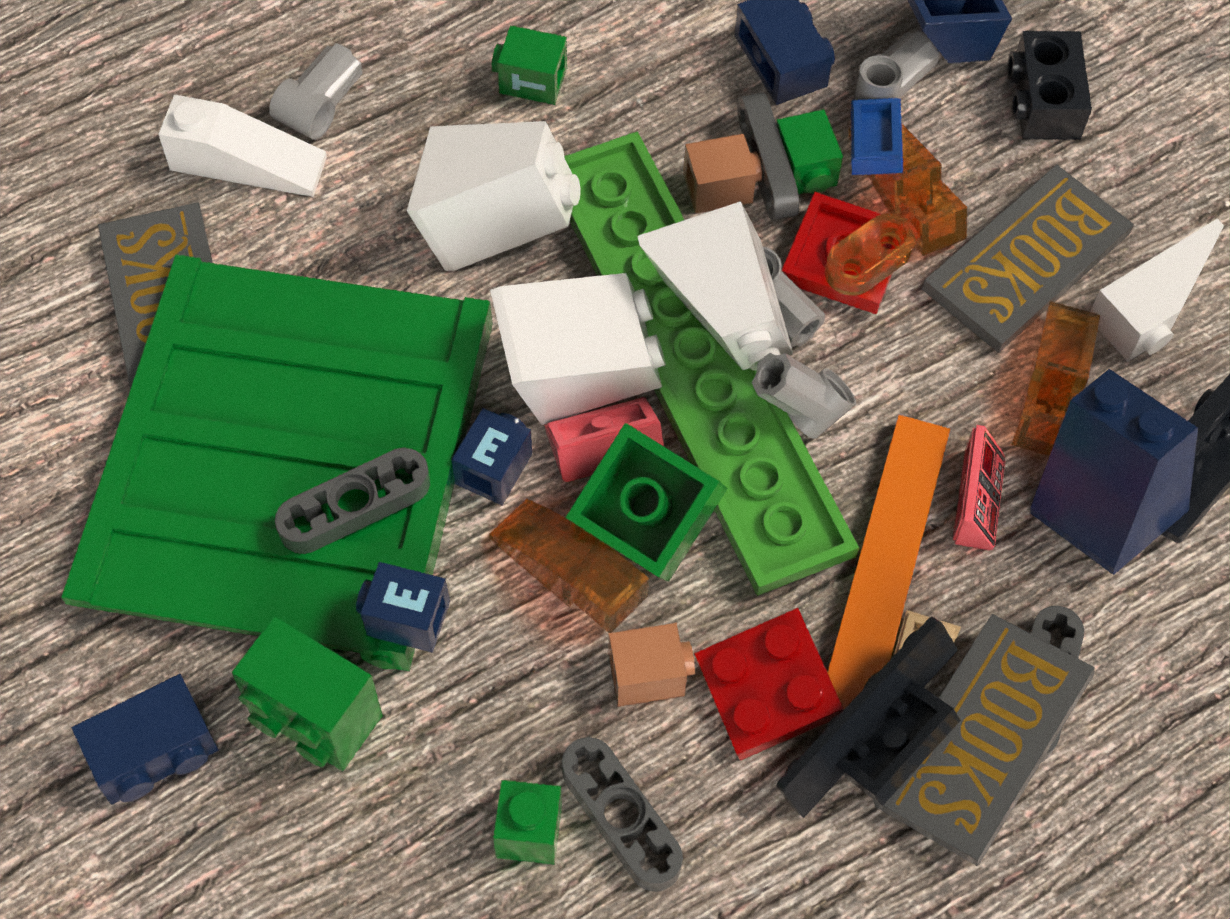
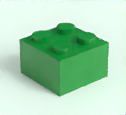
(646, 502)
(307, 695)

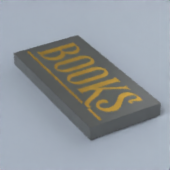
(1027, 258)
(138, 263)
(1011, 708)

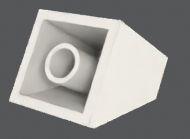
(490, 189)
(724, 281)
(577, 343)

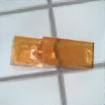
(923, 197)
(1056, 375)
(572, 563)

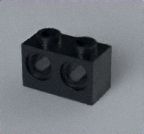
(1050, 85)

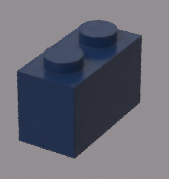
(784, 47)
(145, 740)

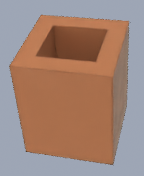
(720, 172)
(649, 664)

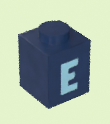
(492, 455)
(403, 606)

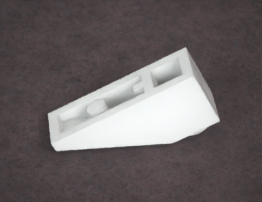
(234, 147)
(1145, 302)

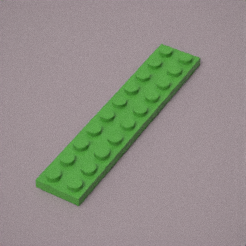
(775, 497)

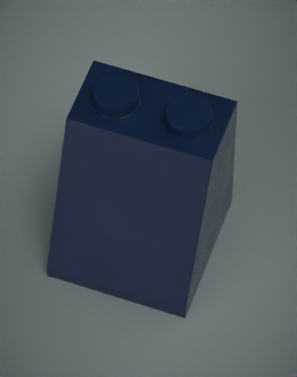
(1116, 472)

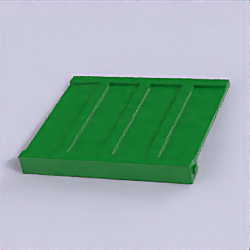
(250, 400)

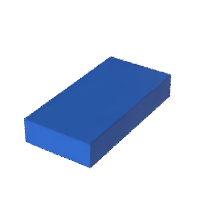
(876, 136)

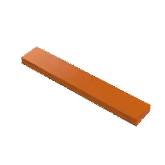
(887, 555)

